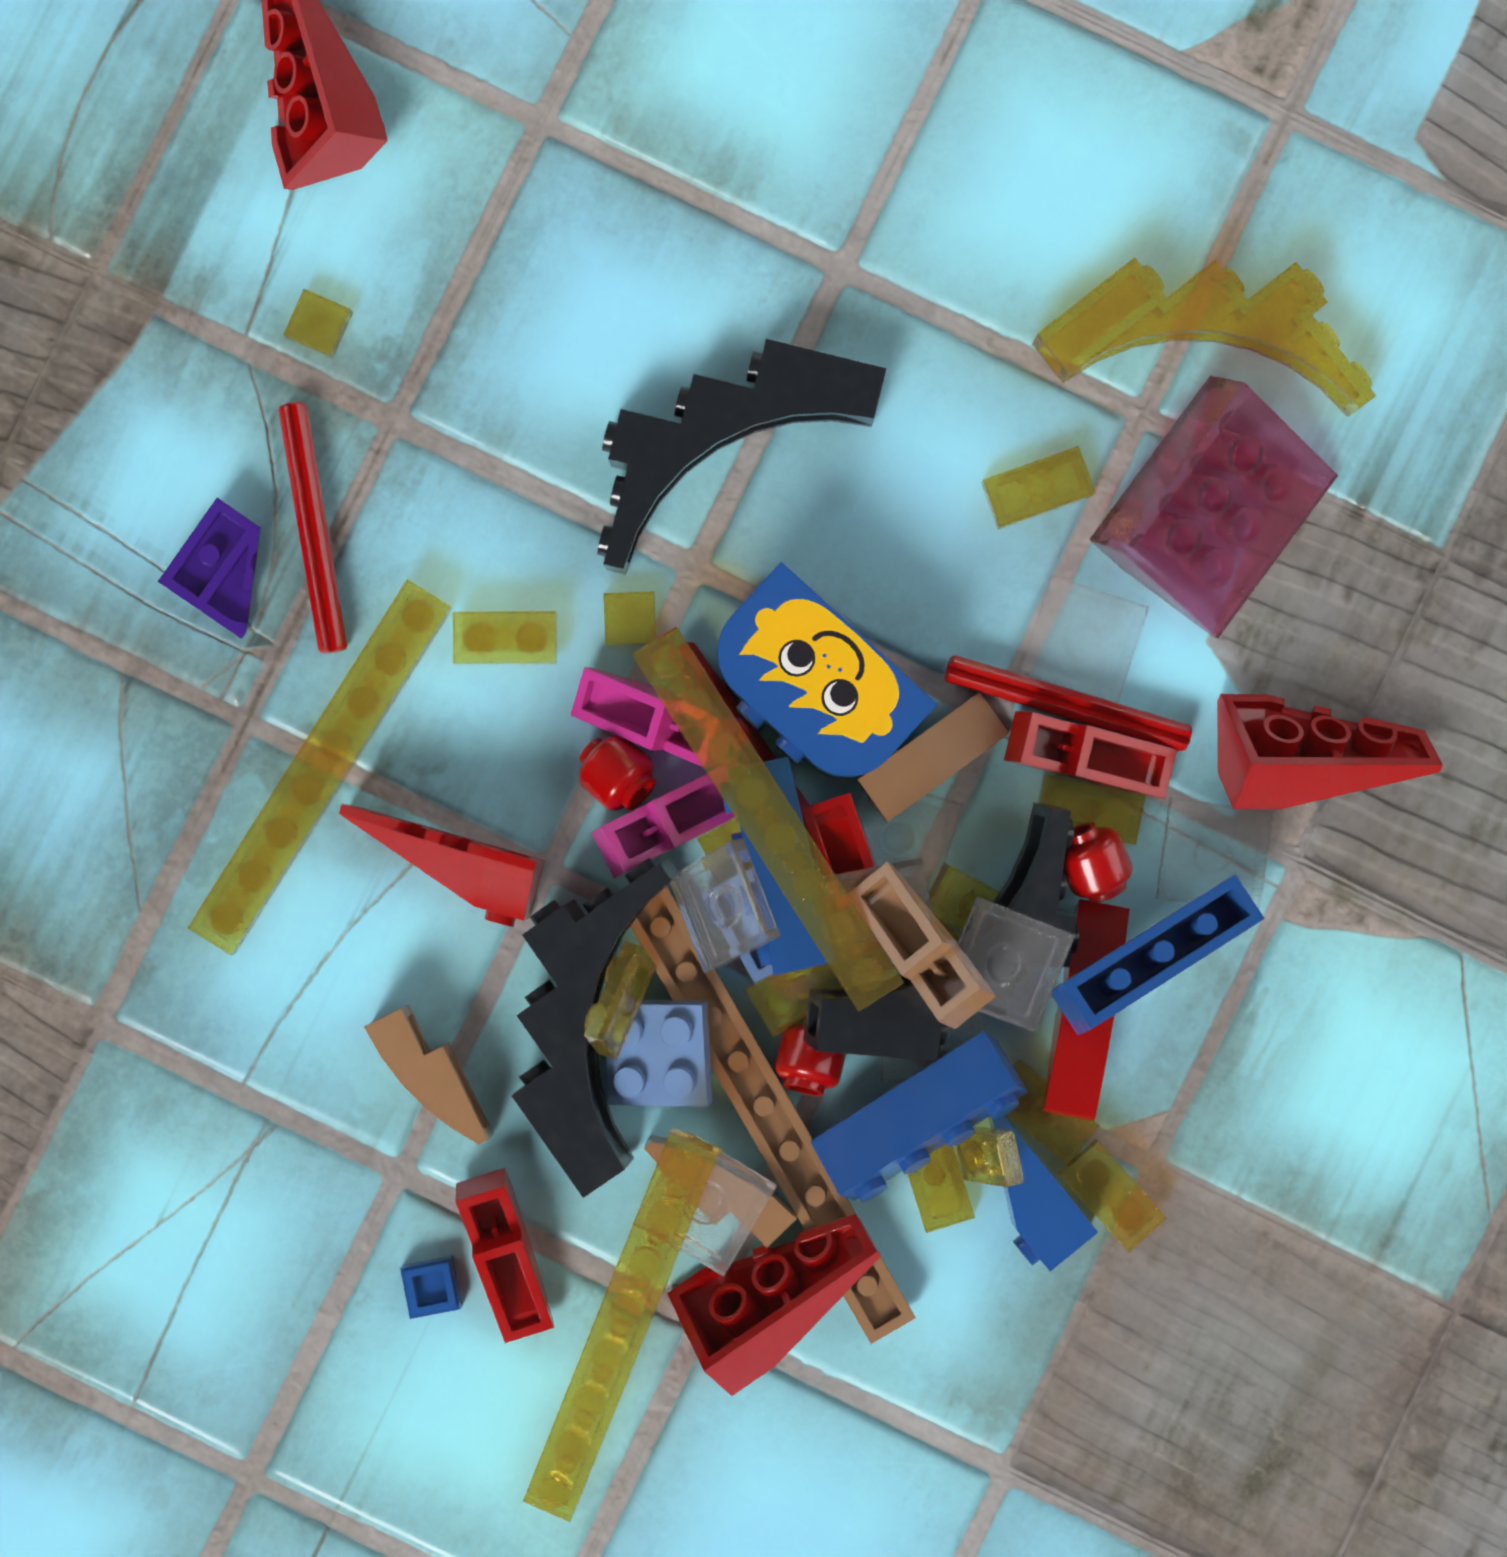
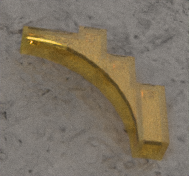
(1210, 307)

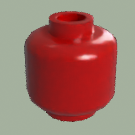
(616, 773)
(1097, 863)
(805, 1068)

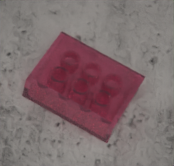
(1214, 504)

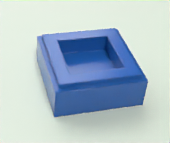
(431, 1287)

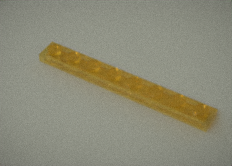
(320, 768)
(768, 819)
(622, 1324)

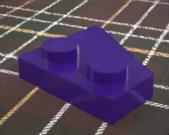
(218, 567)

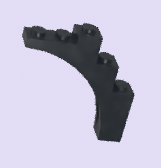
(657, 453)
(901, 1020)
(567, 1098)

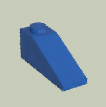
(1042, 1211)

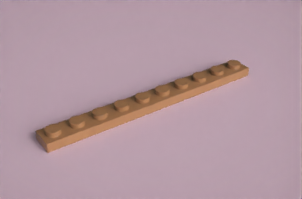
(764, 1105)

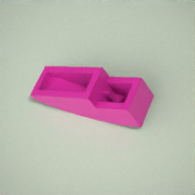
(630, 712)
(661, 825)

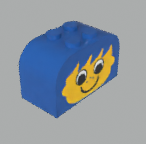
(816, 680)

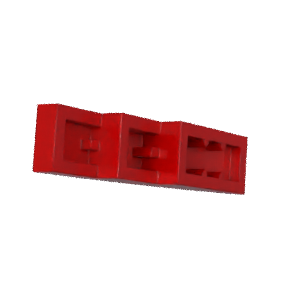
(1080, 1060)

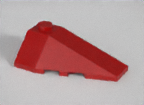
(322, 98)
(1297, 757)
(476, 871)
(770, 1299)

